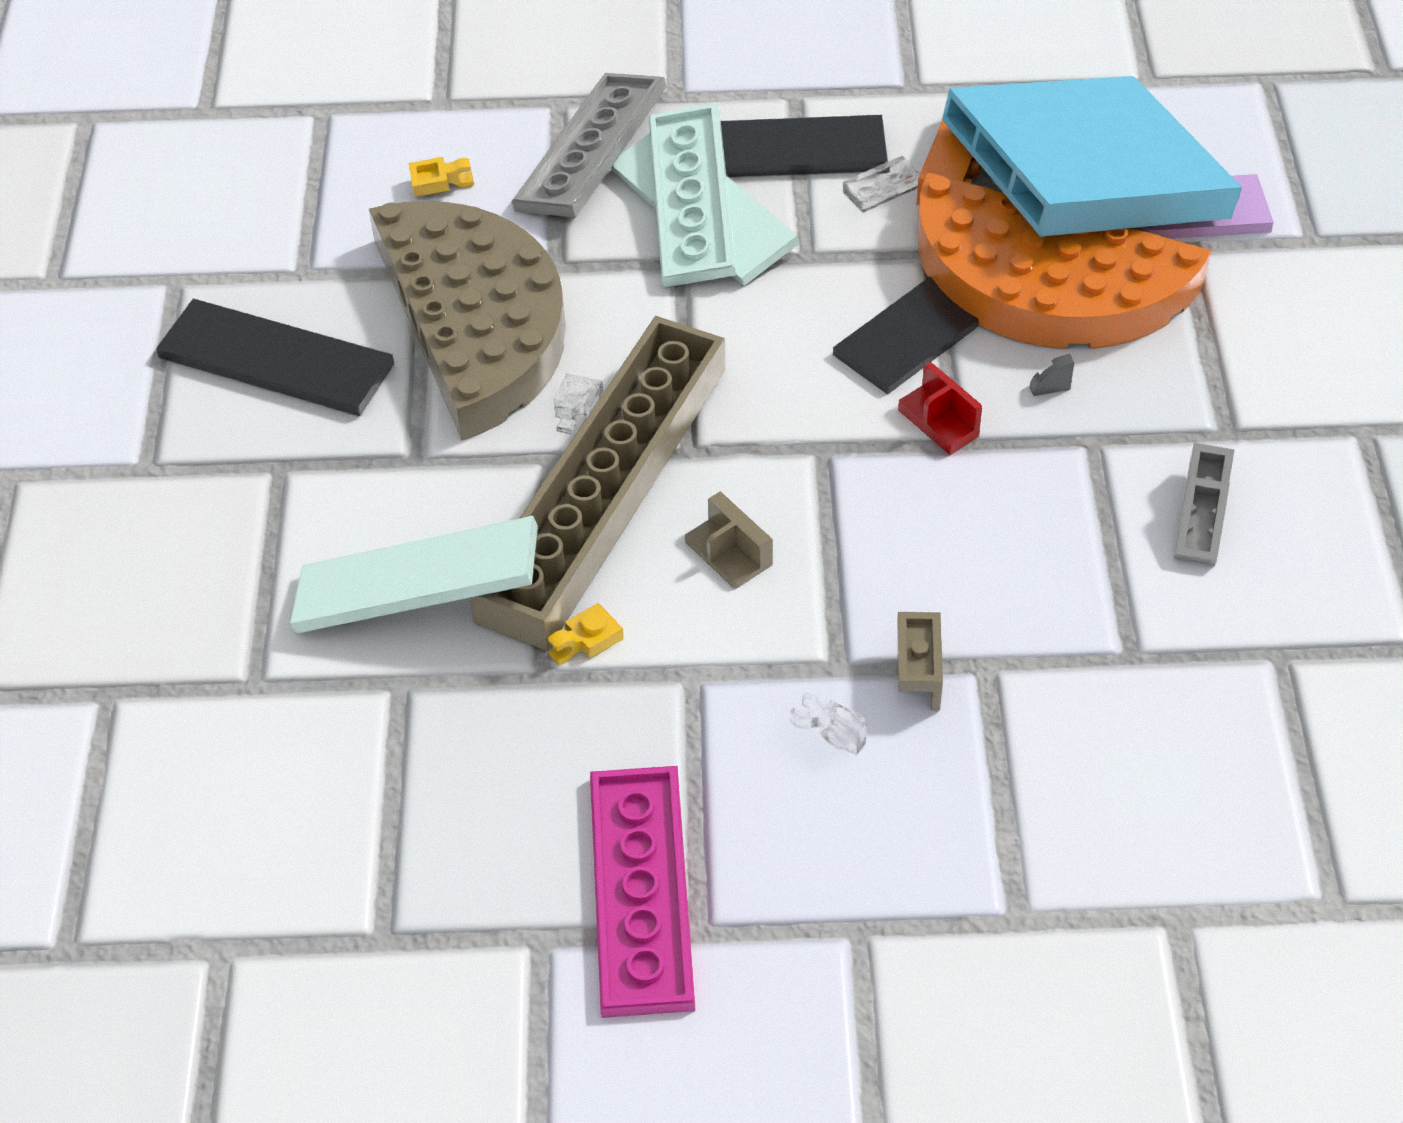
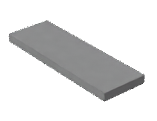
(589, 145)

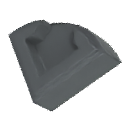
(1054, 378)

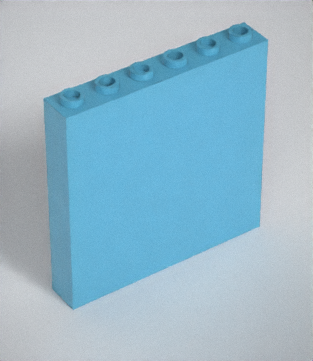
(1089, 155)

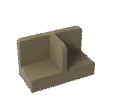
(731, 542)
(920, 654)

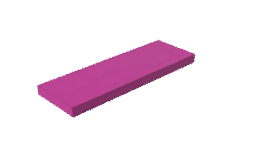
(641, 893)

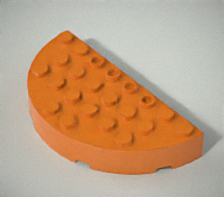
(1053, 287)

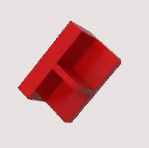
(943, 410)

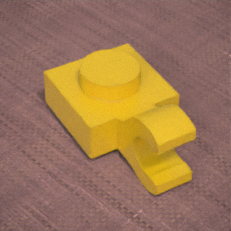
(434, 175)
(586, 632)

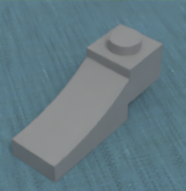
(1204, 503)

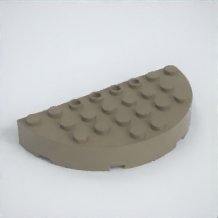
(478, 303)

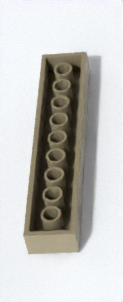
(606, 476)

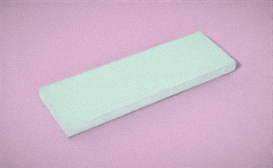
(691, 195)
(756, 233)
(415, 574)

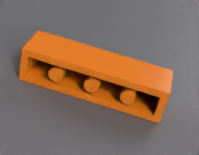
(949, 159)

